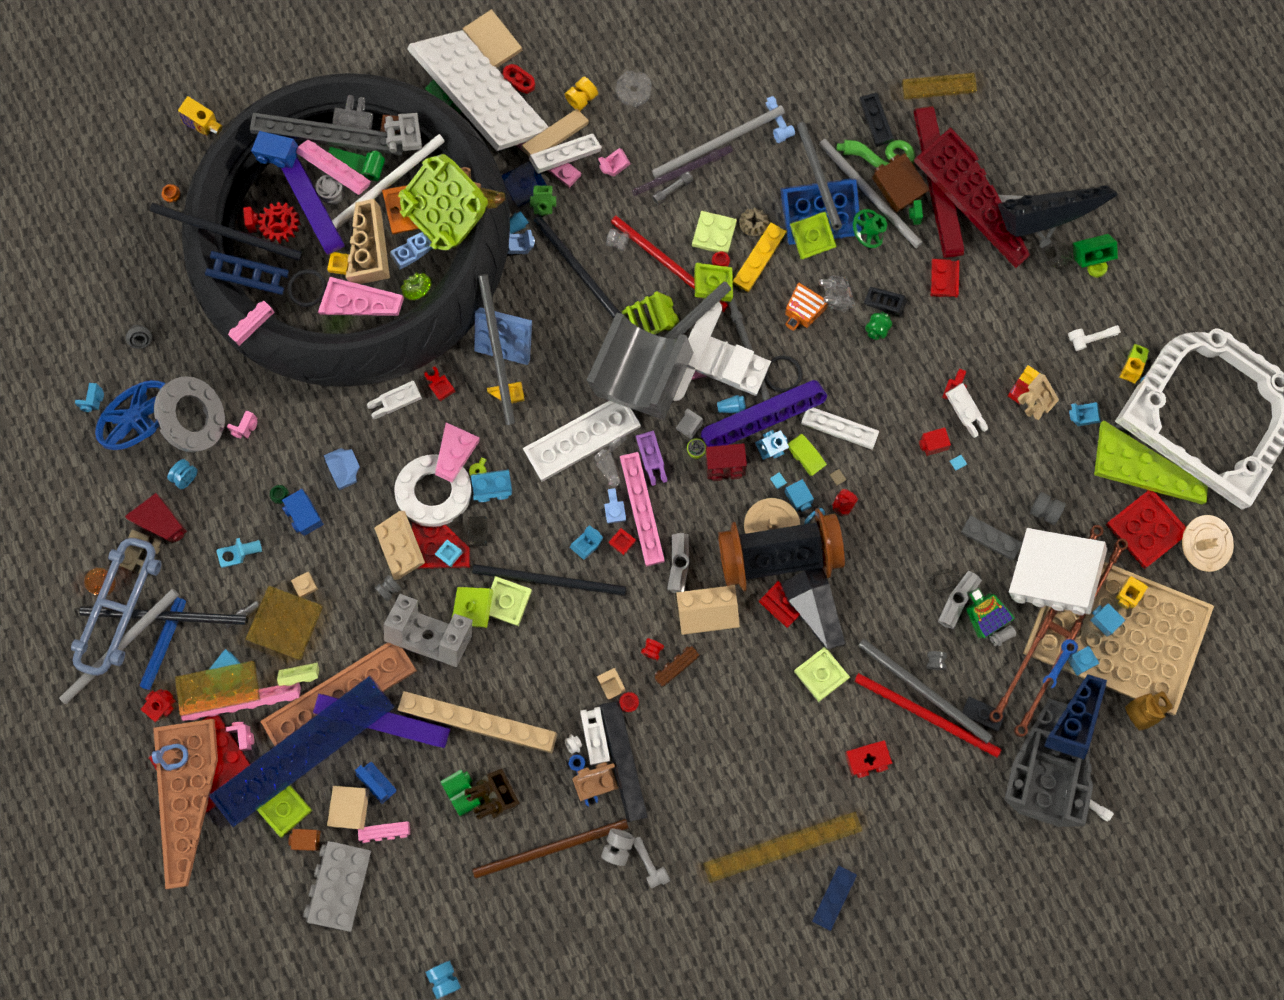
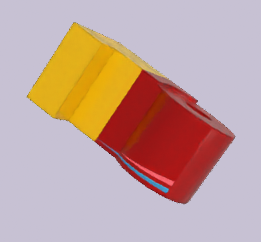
(1022, 384)

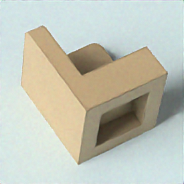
(611, 684)

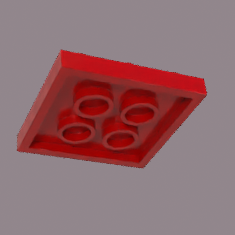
(1147, 528)

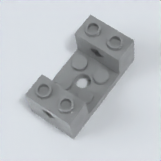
(407, 627)

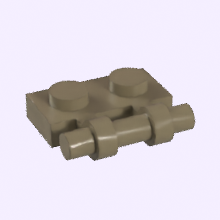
(134, 554)

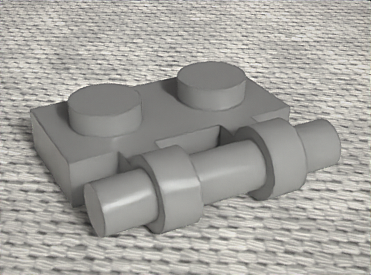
(409, 131)

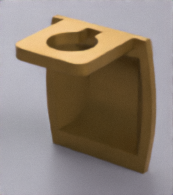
(1146, 710)

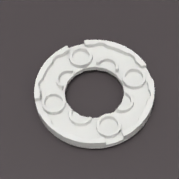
(430, 515)

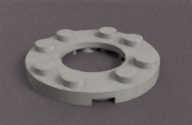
(170, 427)

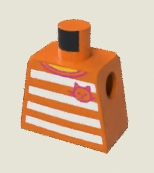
(804, 307)

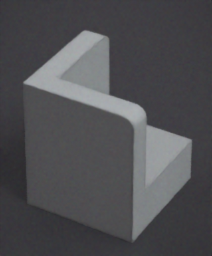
(690, 424)

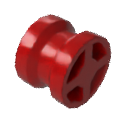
(652, 649)

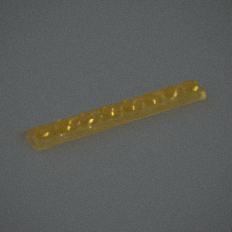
(782, 847)

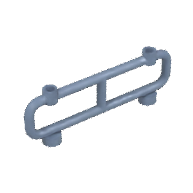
(114, 655)

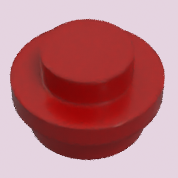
(720, 259)
(629, 702)

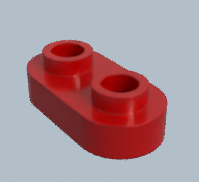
(521, 77)

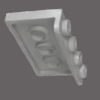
(337, 886)

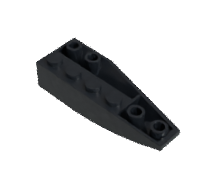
(1051, 210)

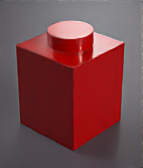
(935, 441)

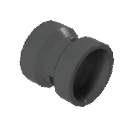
(388, 588)

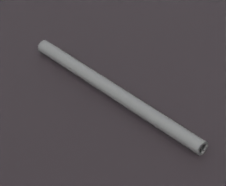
(717, 142)
(871, 194)
(126, 639)

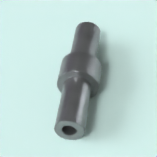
(247, 611)

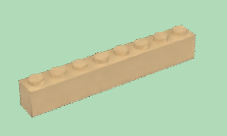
(477, 722)

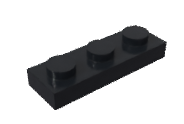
(876, 119)

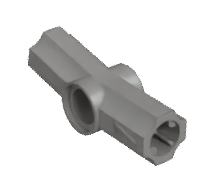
(680, 551)
(952, 609)

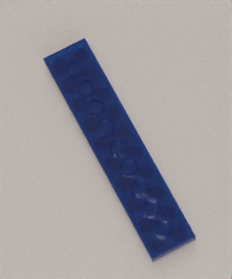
(301, 751)

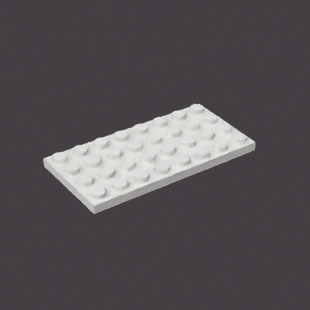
(478, 89)

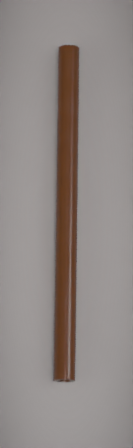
(548, 849)

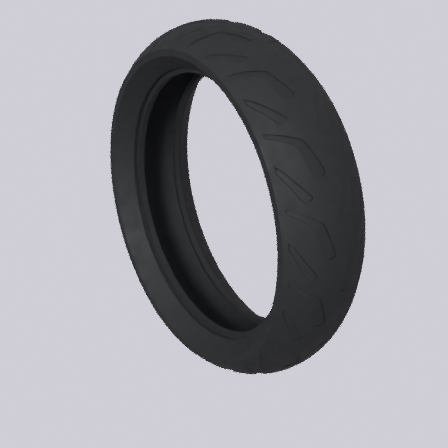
(367, 355)

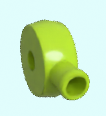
(478, 467)

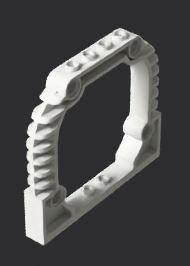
(1143, 418)

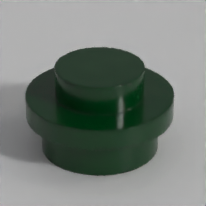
(278, 493)

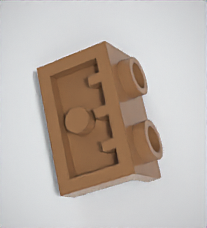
(595, 782)

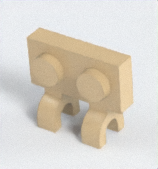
(1042, 393)

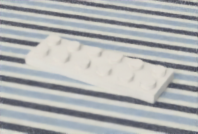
(580, 438)

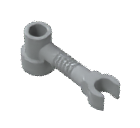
(657, 876)

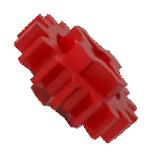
(279, 230)

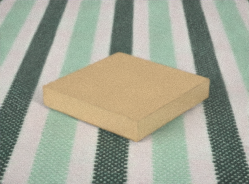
(348, 807)

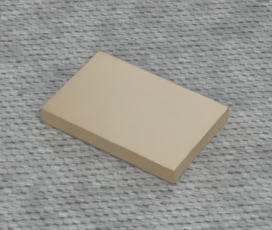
(492, 38)

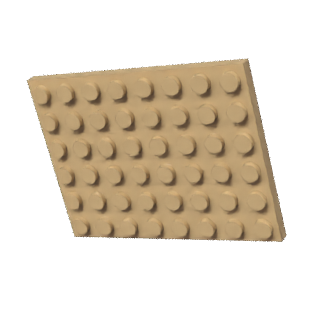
(1147, 651)

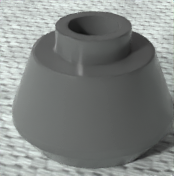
(138, 337)

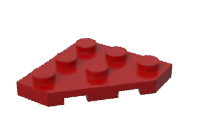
(431, 539)

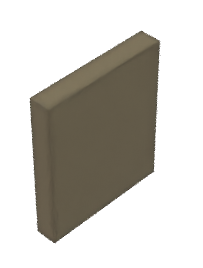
(837, 477)

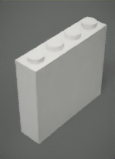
(1058, 571)

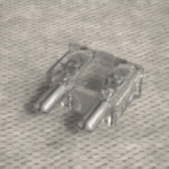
(837, 293)

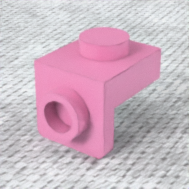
(614, 163)
(245, 427)
(245, 738)

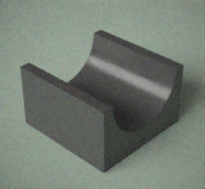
(639, 368)

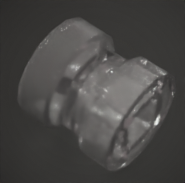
(617, 239)

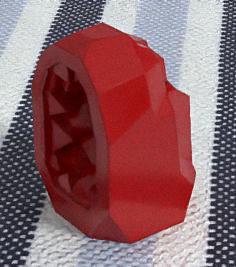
(844, 502)

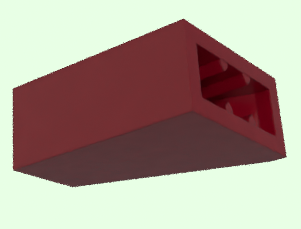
(158, 519)

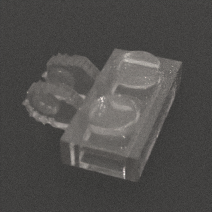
(353, 118)

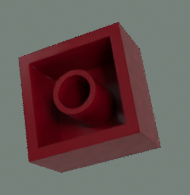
(726, 462)

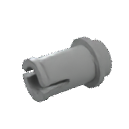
(1003, 635)

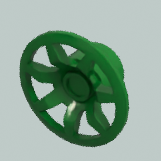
(872, 227)

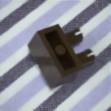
(496, 793)

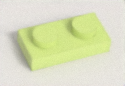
(298, 674)

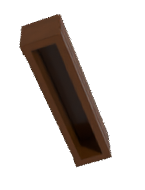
(677, 666)

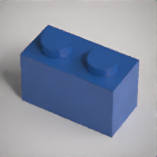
(275, 149)
(302, 512)

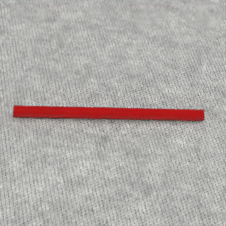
(657, 254)
(927, 715)

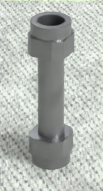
(660, 196)

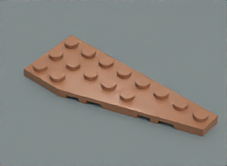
(184, 794)

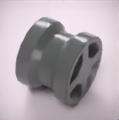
(936, 660)

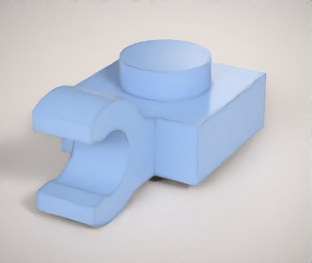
(614, 510)

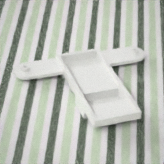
(720, 360)

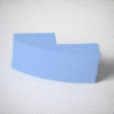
(411, 251)

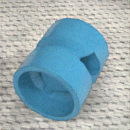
(443, 980)

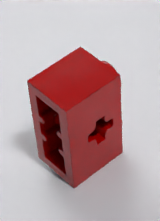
(877, 751)

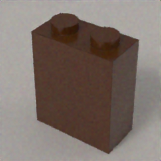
(900, 182)

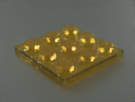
(284, 622)

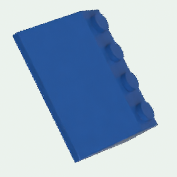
(806, 201)

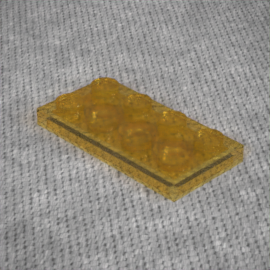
(217, 688)

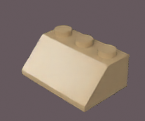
(708, 609)

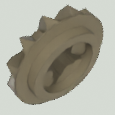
(746, 224)

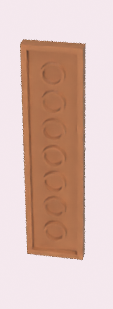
(386, 666)

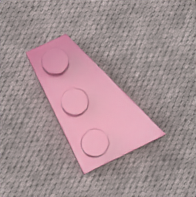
(454, 451)

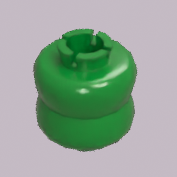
(878, 326)

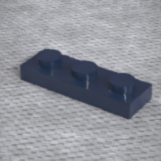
(834, 898)

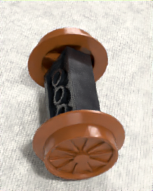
(782, 550)

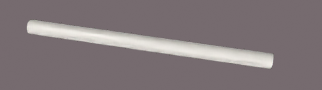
(390, 179)

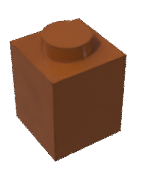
(304, 840)

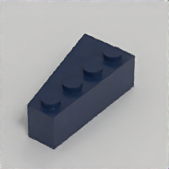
(1076, 725)

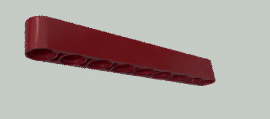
(943, 207)

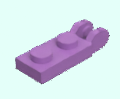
(651, 455)

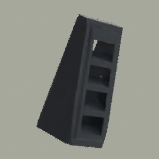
(887, 295)

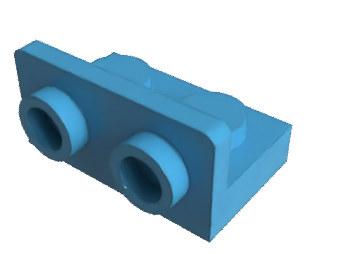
(491, 485)

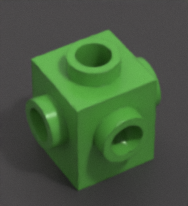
(543, 200)

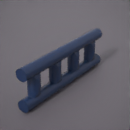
(239, 263)

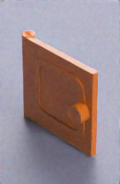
(397, 221)

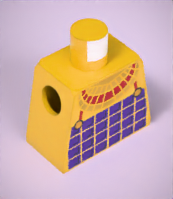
(198, 117)

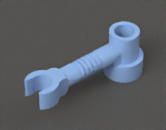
(784, 131)

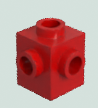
(158, 704)

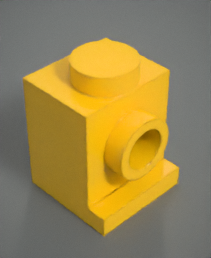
(1136, 590)

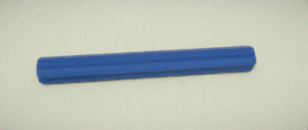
(161, 647)

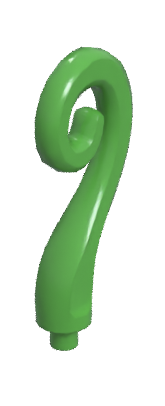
(857, 148)

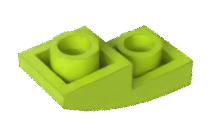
(807, 454)

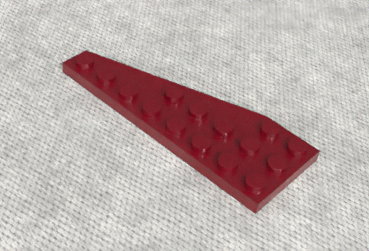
(957, 173)

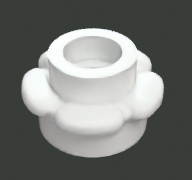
(573, 744)

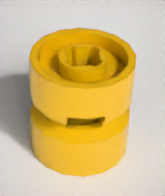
(583, 92)

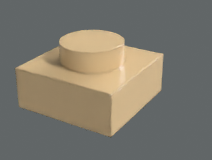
(304, 584)

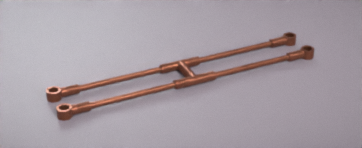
(1048, 623)

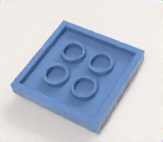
(513, 335)

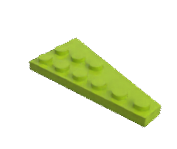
(1134, 464)

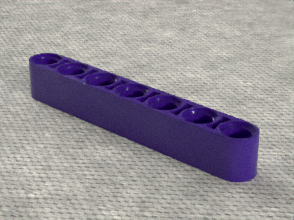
(313, 207)
(764, 414)
(398, 725)

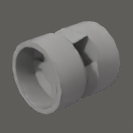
(616, 850)

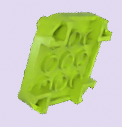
(442, 202)

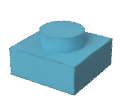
(448, 553)

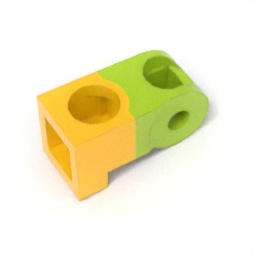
(1135, 363)

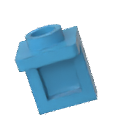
(94, 396)
(1085, 414)
(587, 542)

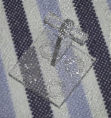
(605, 462)

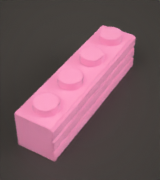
(251, 323)
(387, 831)

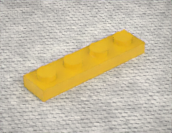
(759, 257)

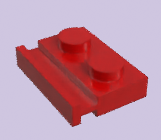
(944, 278)
(779, 606)

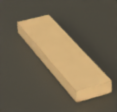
(556, 133)

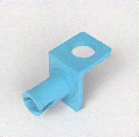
(239, 551)

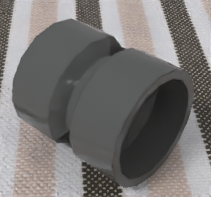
(1047, 508)

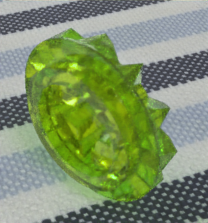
(417, 291)

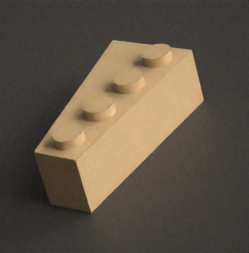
(368, 247)

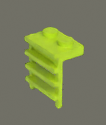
(660, 310)

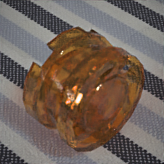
(96, 581)

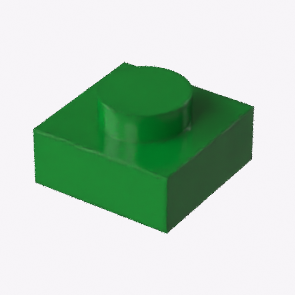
(915, 212)

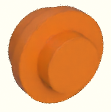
(171, 193)

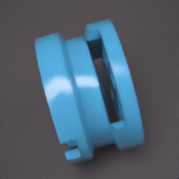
(182, 474)

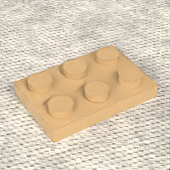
(399, 545)

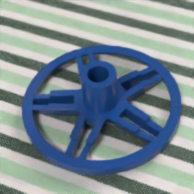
(135, 417)

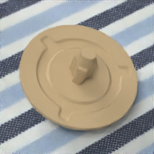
(769, 515)
(1207, 543)

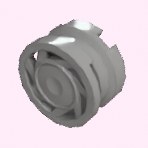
(330, 190)

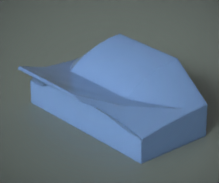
(343, 467)

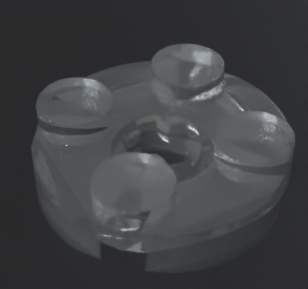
(633, 79)

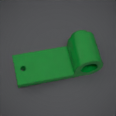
(369, 165)

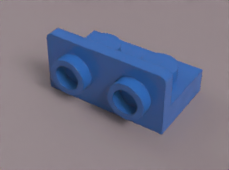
(376, 782)

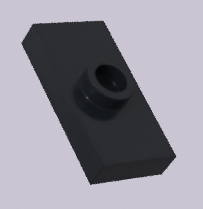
(980, 712)

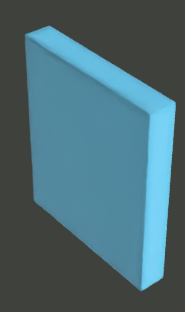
(958, 462)
(778, 480)

